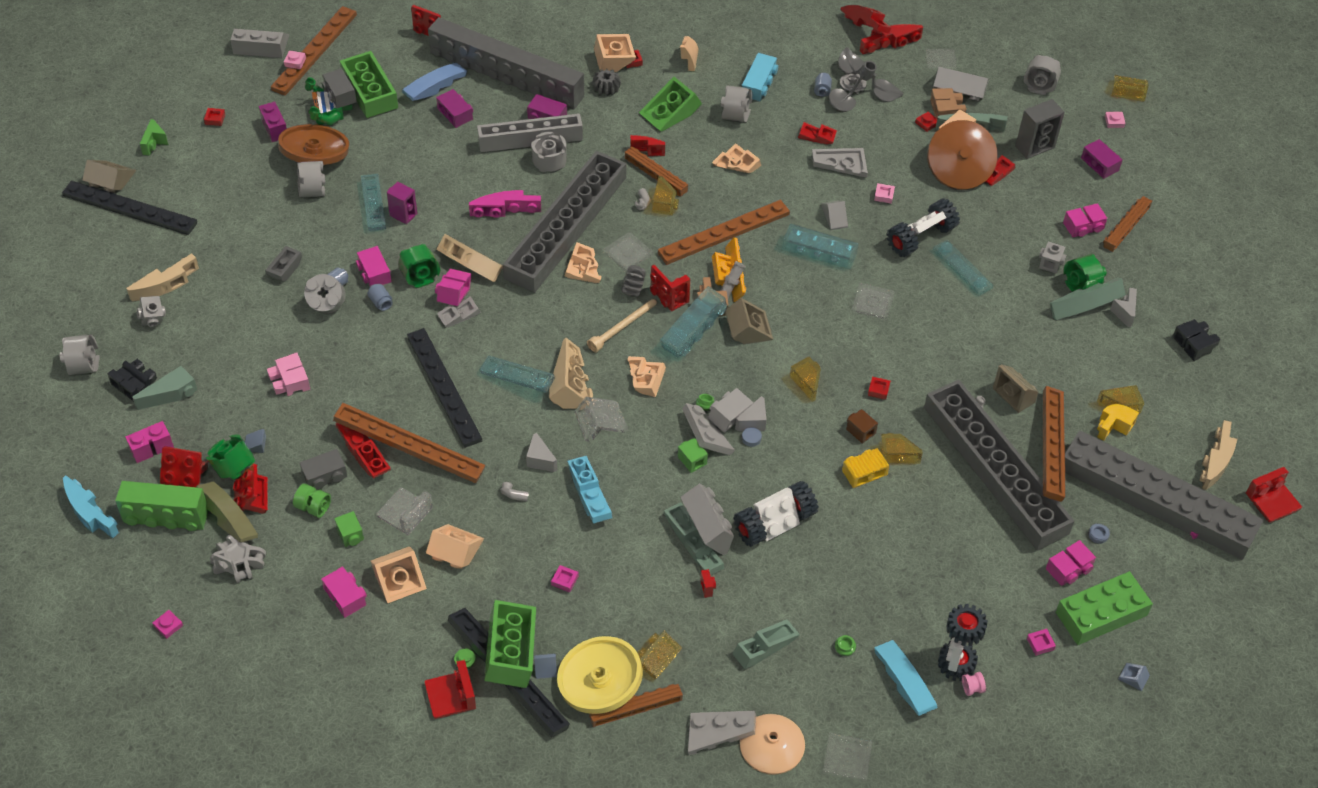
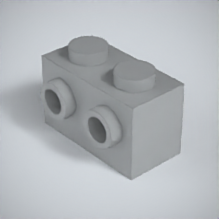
(730, 407)

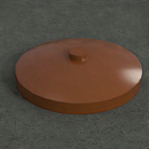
(313, 143)
(962, 155)

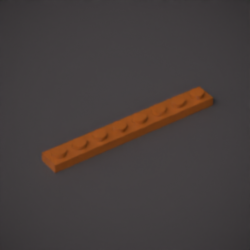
(315, 49)
(723, 232)
(409, 442)
(1053, 444)

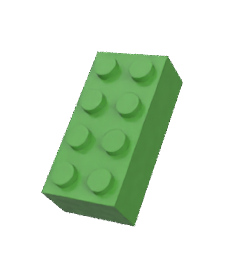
(370, 84)
(162, 505)
(1103, 608)
(510, 644)

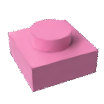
(294, 60)
(1115, 119)
(884, 193)

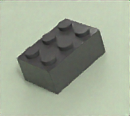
(1039, 128)

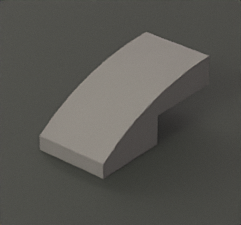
(455, 314)

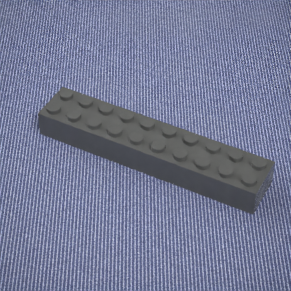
(506, 63)
(564, 221)
(998, 464)
(1161, 494)

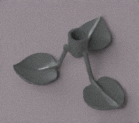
(851, 63)

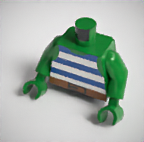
(323, 110)

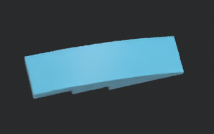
(906, 677)

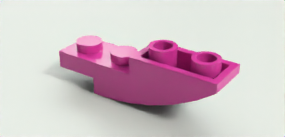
(500, 202)

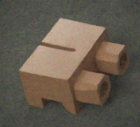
(945, 102)

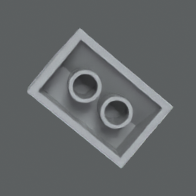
(259, 43)
(961, 83)
(708, 518)

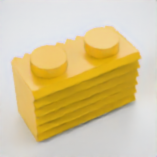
(865, 467)

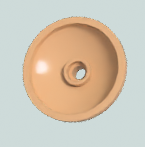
(769, 754)

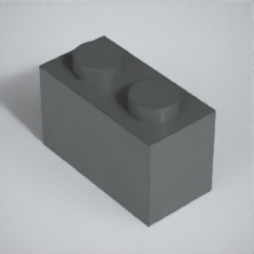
(338, 88)
(323, 469)

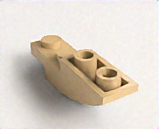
(469, 258)
(161, 283)
(1219, 456)

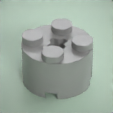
(1042, 74)
(736, 103)
(549, 152)
(310, 179)
(315, 288)
(80, 354)

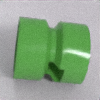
(310, 500)

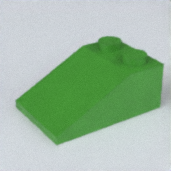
(671, 105)

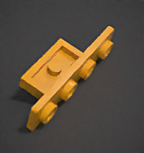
(724, 263)

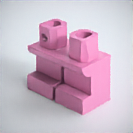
(291, 374)

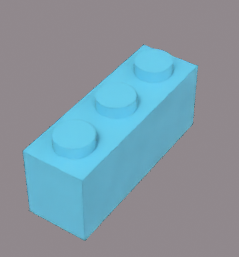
(760, 75)

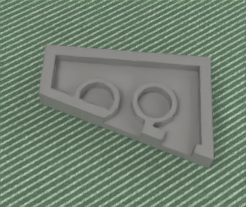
(841, 160)
(705, 431)
(714, 728)

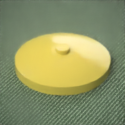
(600, 675)

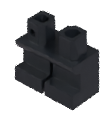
(1195, 338)
(130, 379)

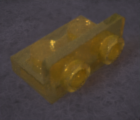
(1129, 88)
(658, 653)

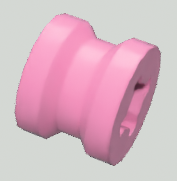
(973, 683)

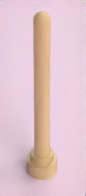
(596, 342)

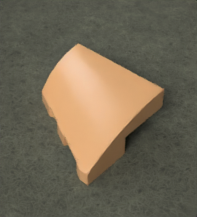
(689, 51)
(743, 160)
(583, 260)
(646, 382)

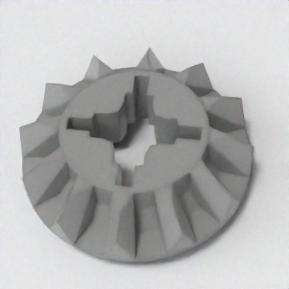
(852, 78)

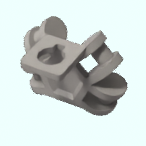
(235, 553)

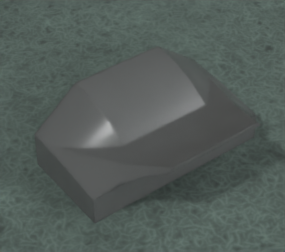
(284, 264)

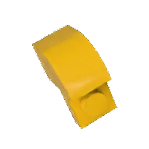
(1118, 418)

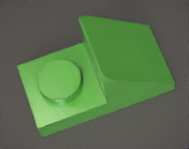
(151, 137)

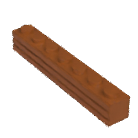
(654, 170)
(1127, 224)
(640, 704)

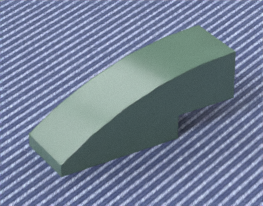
(765, 643)

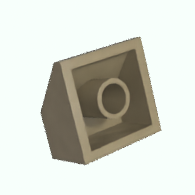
(107, 175)
(748, 322)
(1014, 388)

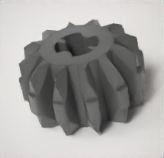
(606, 82)
(633, 281)

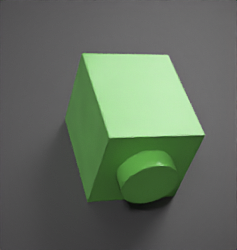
(692, 455)
(349, 529)

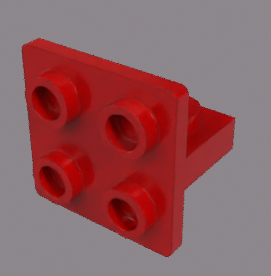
(181, 467)
(251, 491)

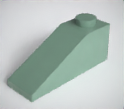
(168, 389)

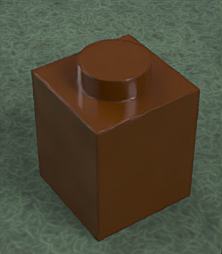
(861, 426)

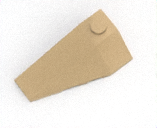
(569, 383)

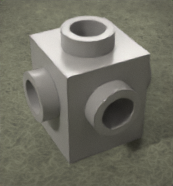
(1052, 253)
(150, 311)

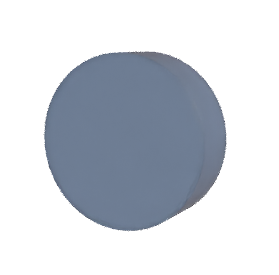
(751, 436)
(1099, 533)

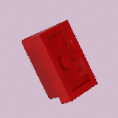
(422, 19)
(671, 294)
(1272, 495)
(451, 692)

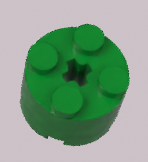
(418, 265)
(1084, 272)
(230, 457)

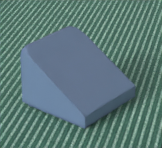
(256, 441)
(545, 666)
(1134, 675)

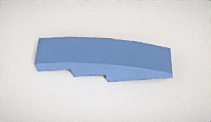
(431, 83)

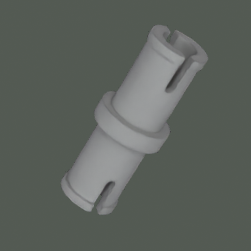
(732, 278)

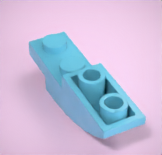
(589, 489)
(86, 508)

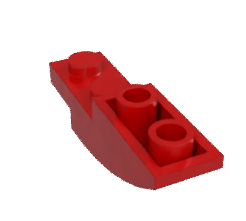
(866, 16)
(898, 37)
(364, 451)

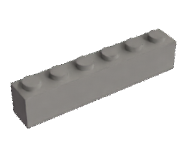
(522, 133)

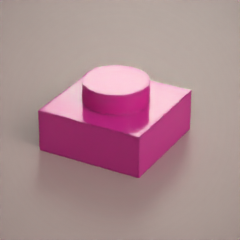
(564, 578)
(167, 624)
(1041, 642)

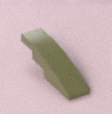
(228, 512)

